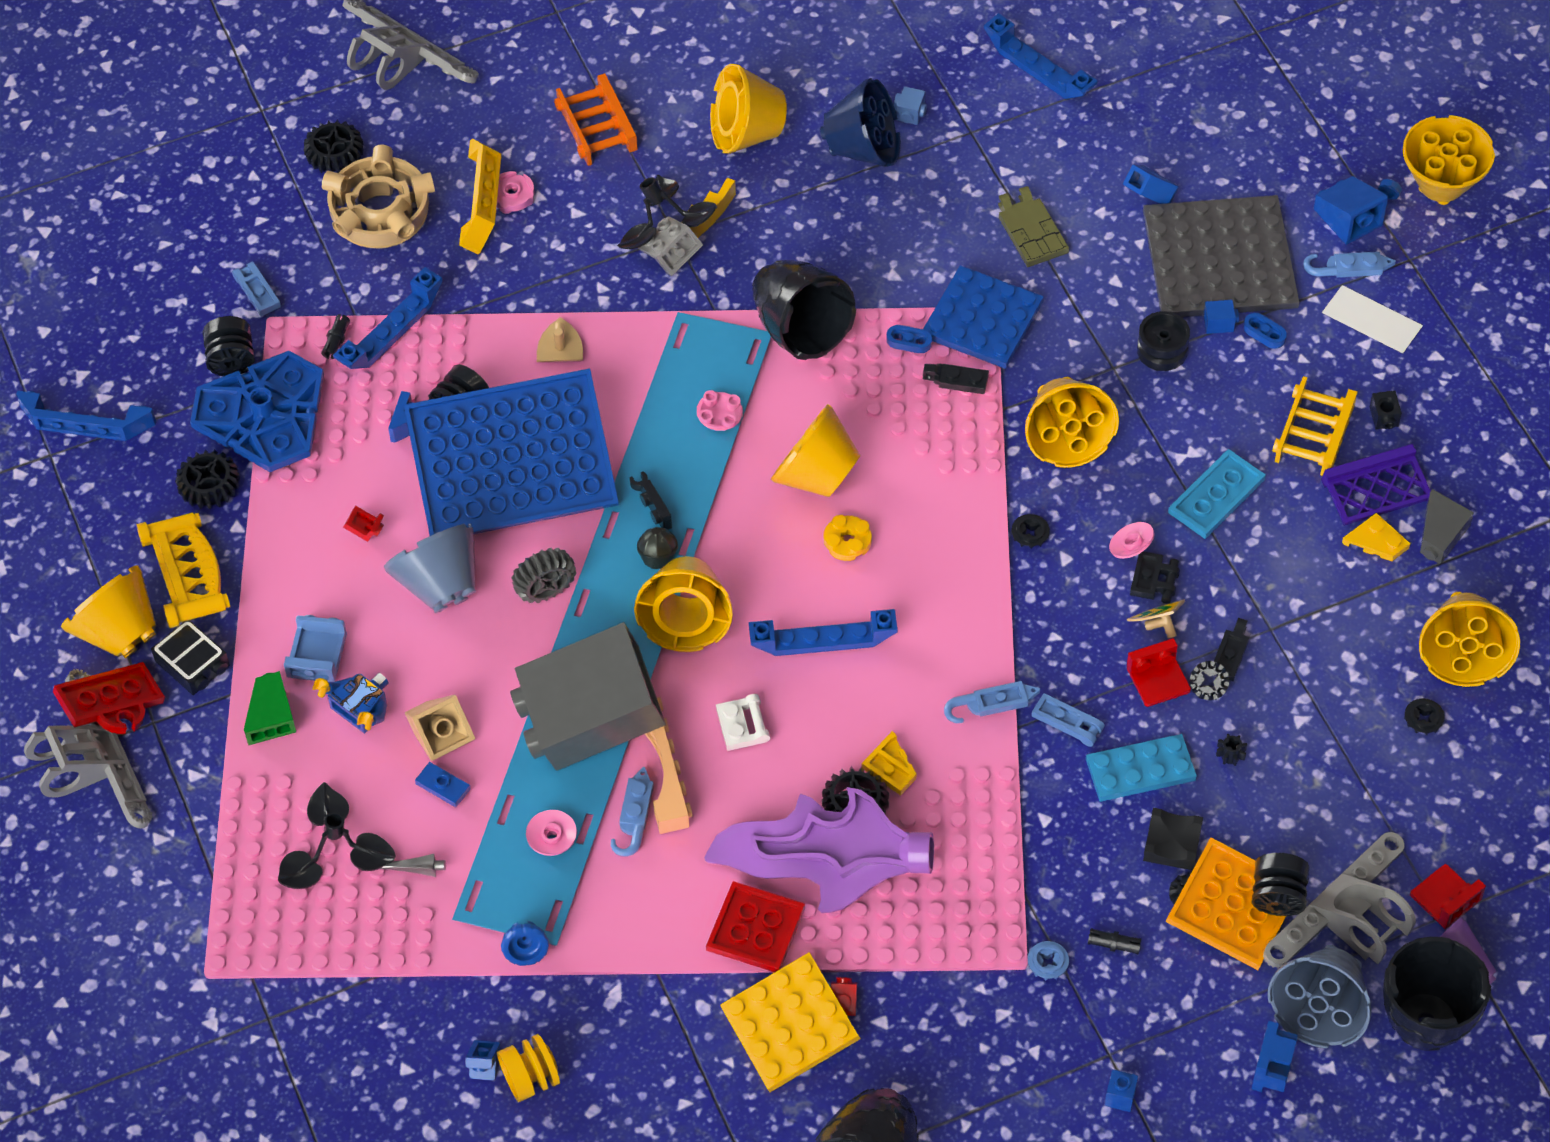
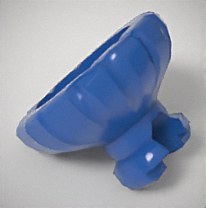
(524, 944)

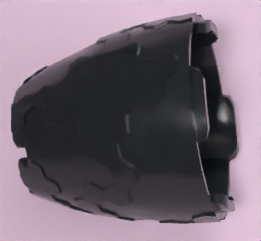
(803, 307)
(1437, 982)
(873, 1117)

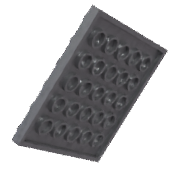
(1220, 253)

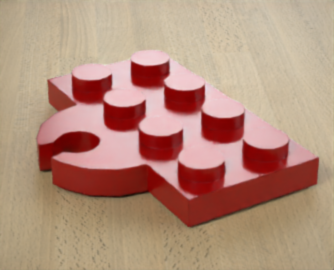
(110, 697)

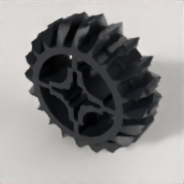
(333, 146)
(206, 472)
(853, 779)

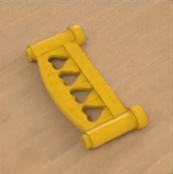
(185, 605)

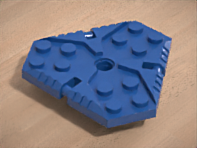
(270, 414)

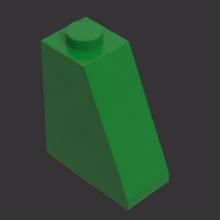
(268, 710)

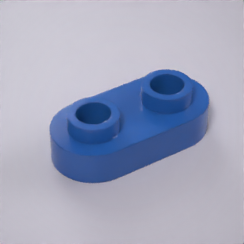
(1265, 330)
(909, 339)

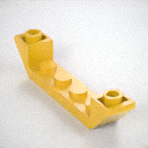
(477, 230)

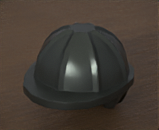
(657, 547)

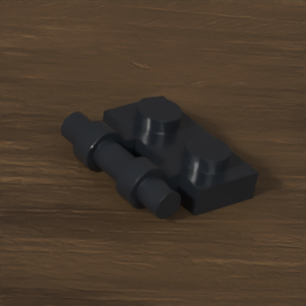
(1147, 573)

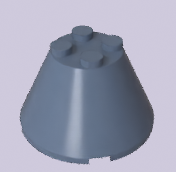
(439, 568)
(1321, 998)

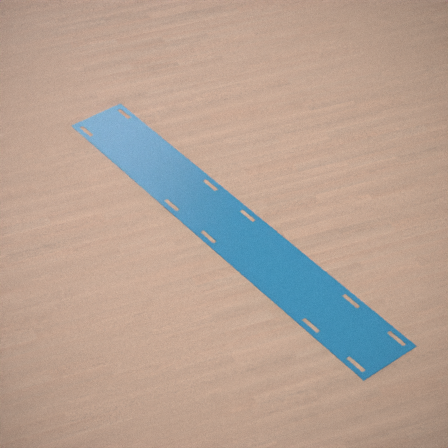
(686, 469)

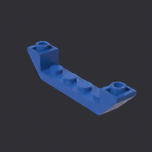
(1051, 75)
(395, 325)
(136, 421)
(823, 638)

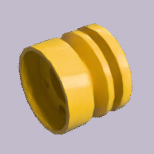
(528, 1067)

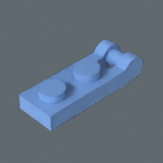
(256, 289)
(1067, 719)

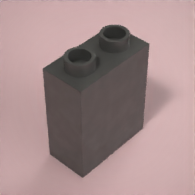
(586, 697)

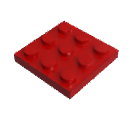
(755, 927)

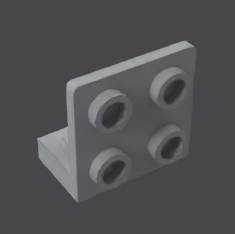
(672, 245)

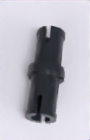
(335, 336)
(1114, 941)

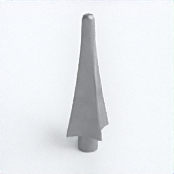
(422, 865)

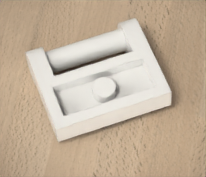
(734, 723)

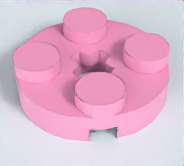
(517, 201)

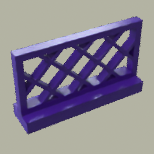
(1365, 469)

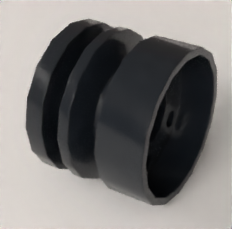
(228, 345)
(458, 381)
(1280, 884)

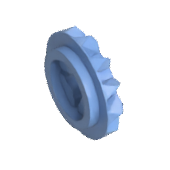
(1046, 950)

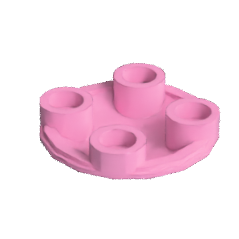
(719, 410)

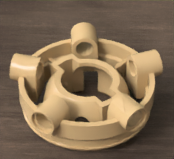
(374, 178)

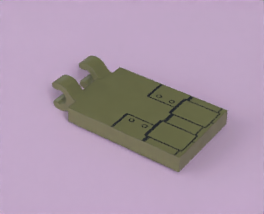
(1031, 228)

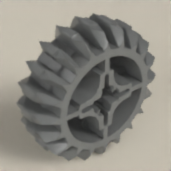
(543, 575)

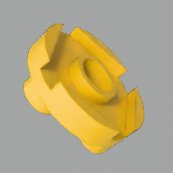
(849, 549)

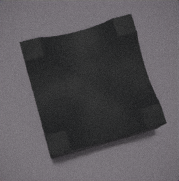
(1172, 839)

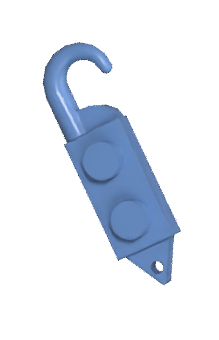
(1350, 265)
(993, 700)
(635, 811)

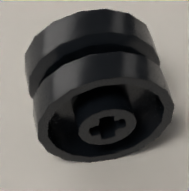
(1163, 341)

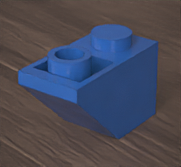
(1150, 184)

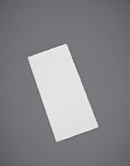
(1372, 319)

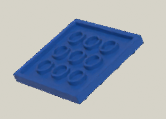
(983, 316)

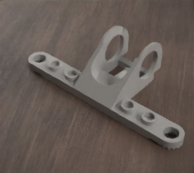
(398, 42)
(103, 760)
(1344, 904)

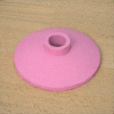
(1131, 540)
(551, 823)

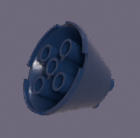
(863, 126)

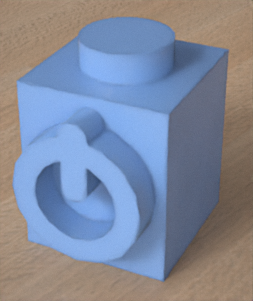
(910, 105)

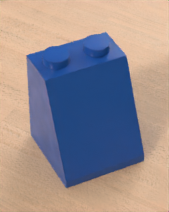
(1351, 208)

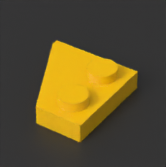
(1378, 538)
(891, 764)

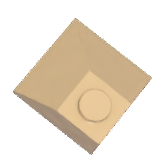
(440, 726)

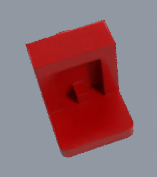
(363, 523)
(846, 994)

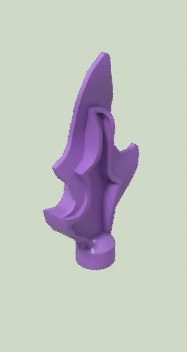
(836, 850)

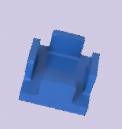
(1274, 1059)

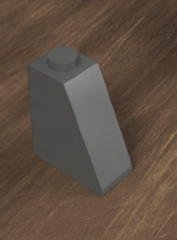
(1443, 526)

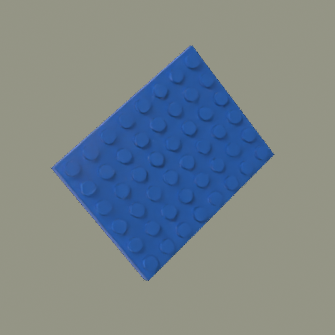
(511, 454)

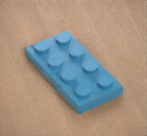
(1216, 493)
(1140, 767)

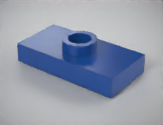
(442, 784)

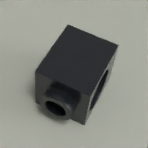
(1385, 410)

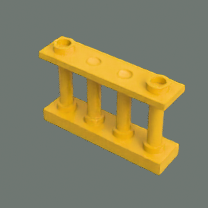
(1332, 441)

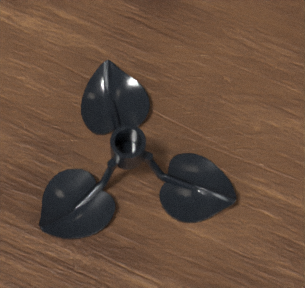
(656, 191)
(331, 809)

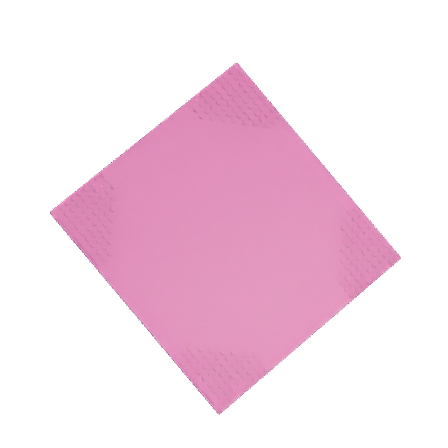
(936, 556)

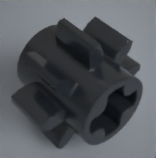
(1231, 749)

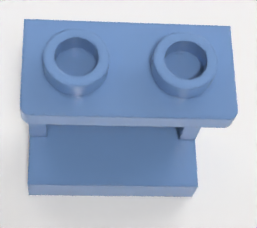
(316, 648)

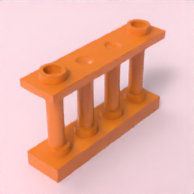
(610, 105)

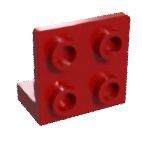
(1157, 673)
(1447, 895)

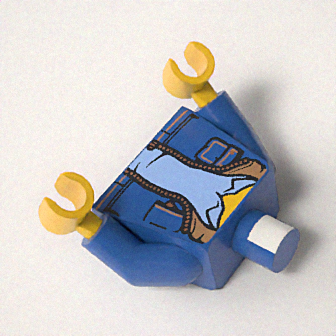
(356, 699)

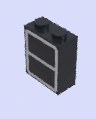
(190, 657)

